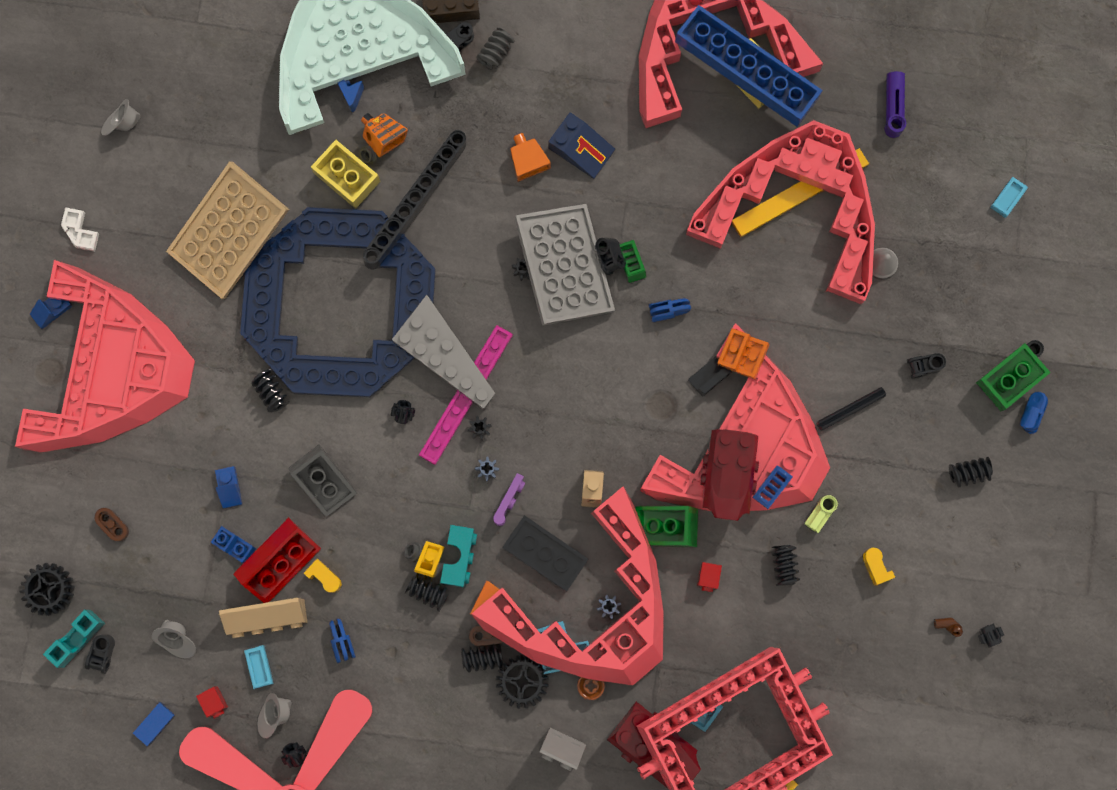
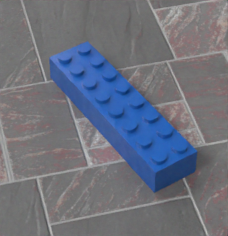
(748, 65)

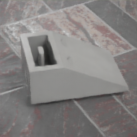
(562, 748)

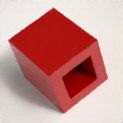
(709, 576)
(212, 702)

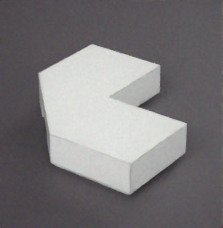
(72, 225)

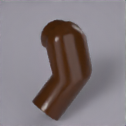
(950, 624)

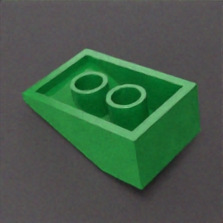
(1013, 377)
(669, 525)

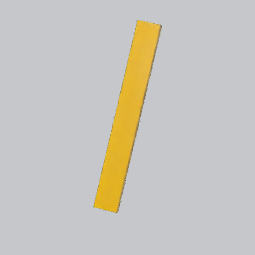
(780, 204)

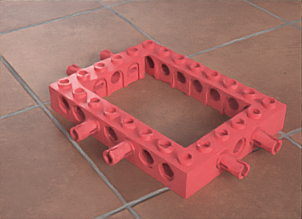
(767, 666)

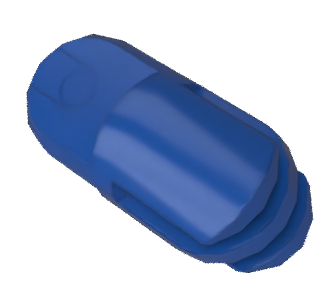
(669, 309)
(1034, 412)
(340, 640)

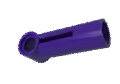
(895, 111)

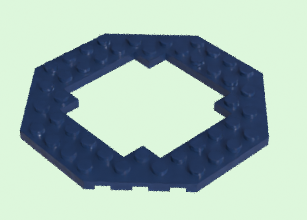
(265, 292)

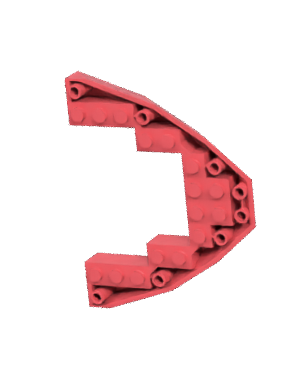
(658, 49)
(816, 157)
(624, 649)

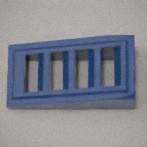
(782, 473)

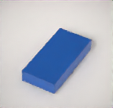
(153, 724)

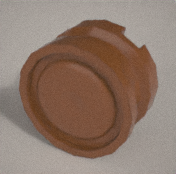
(590, 688)

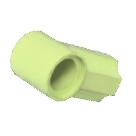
(820, 515)

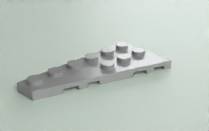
(435, 345)

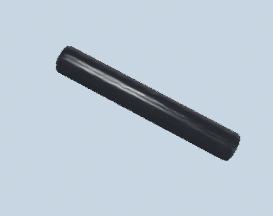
(851, 408)

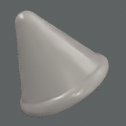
(884, 263)

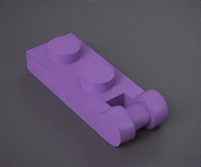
(508, 501)

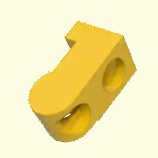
(875, 567)
(329, 580)

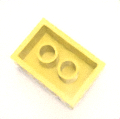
(345, 174)

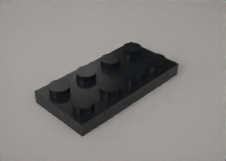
(545, 553)

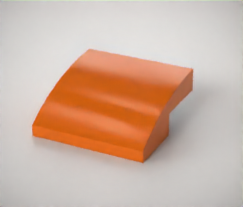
(743, 354)

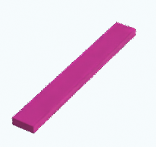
(460, 403)

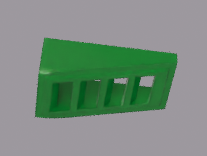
(637, 271)

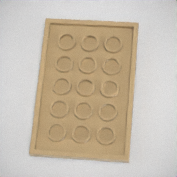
(227, 230)

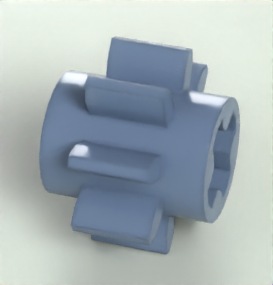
(491, 472)
(612, 601)

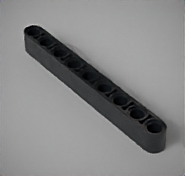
(411, 207)

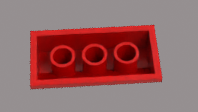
(276, 561)

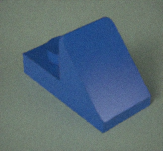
(351, 92)
(48, 311)
(228, 487)

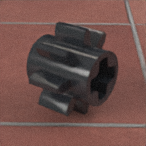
(520, 273)
(402, 411)
(480, 433)
(991, 635)
(293, 755)

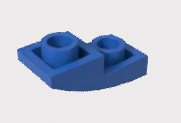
(233, 545)

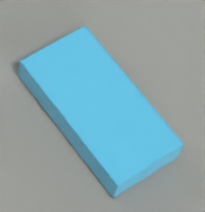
(1009, 197)
(258, 667)

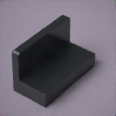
(709, 376)

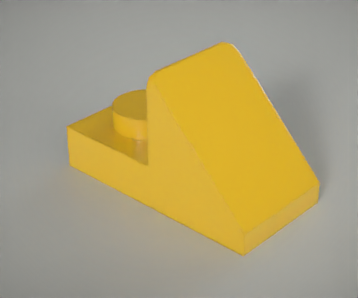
(429, 559)

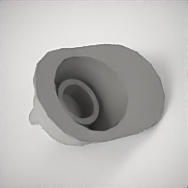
(122, 119)
(173, 639)
(273, 713)

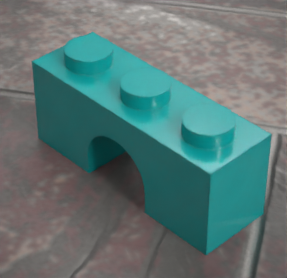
(457, 573)
(66, 648)

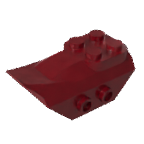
(730, 473)
(630, 742)

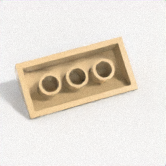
(264, 616)

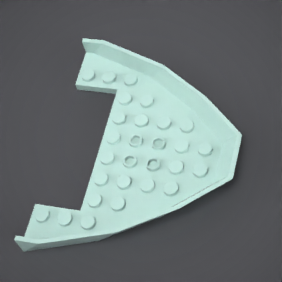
(352, 38)

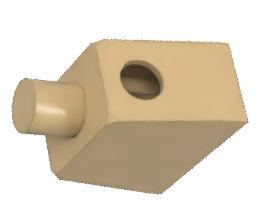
(592, 488)

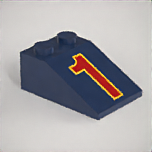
(580, 145)

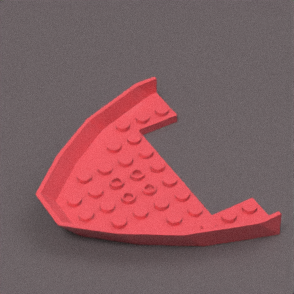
(121, 369)
(785, 439)

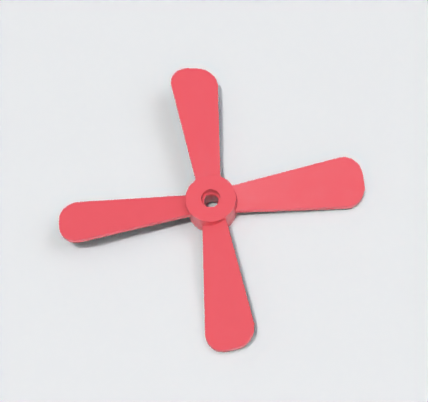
(216, 757)

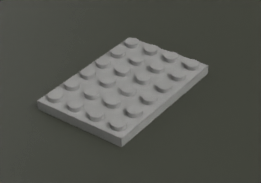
(564, 264)

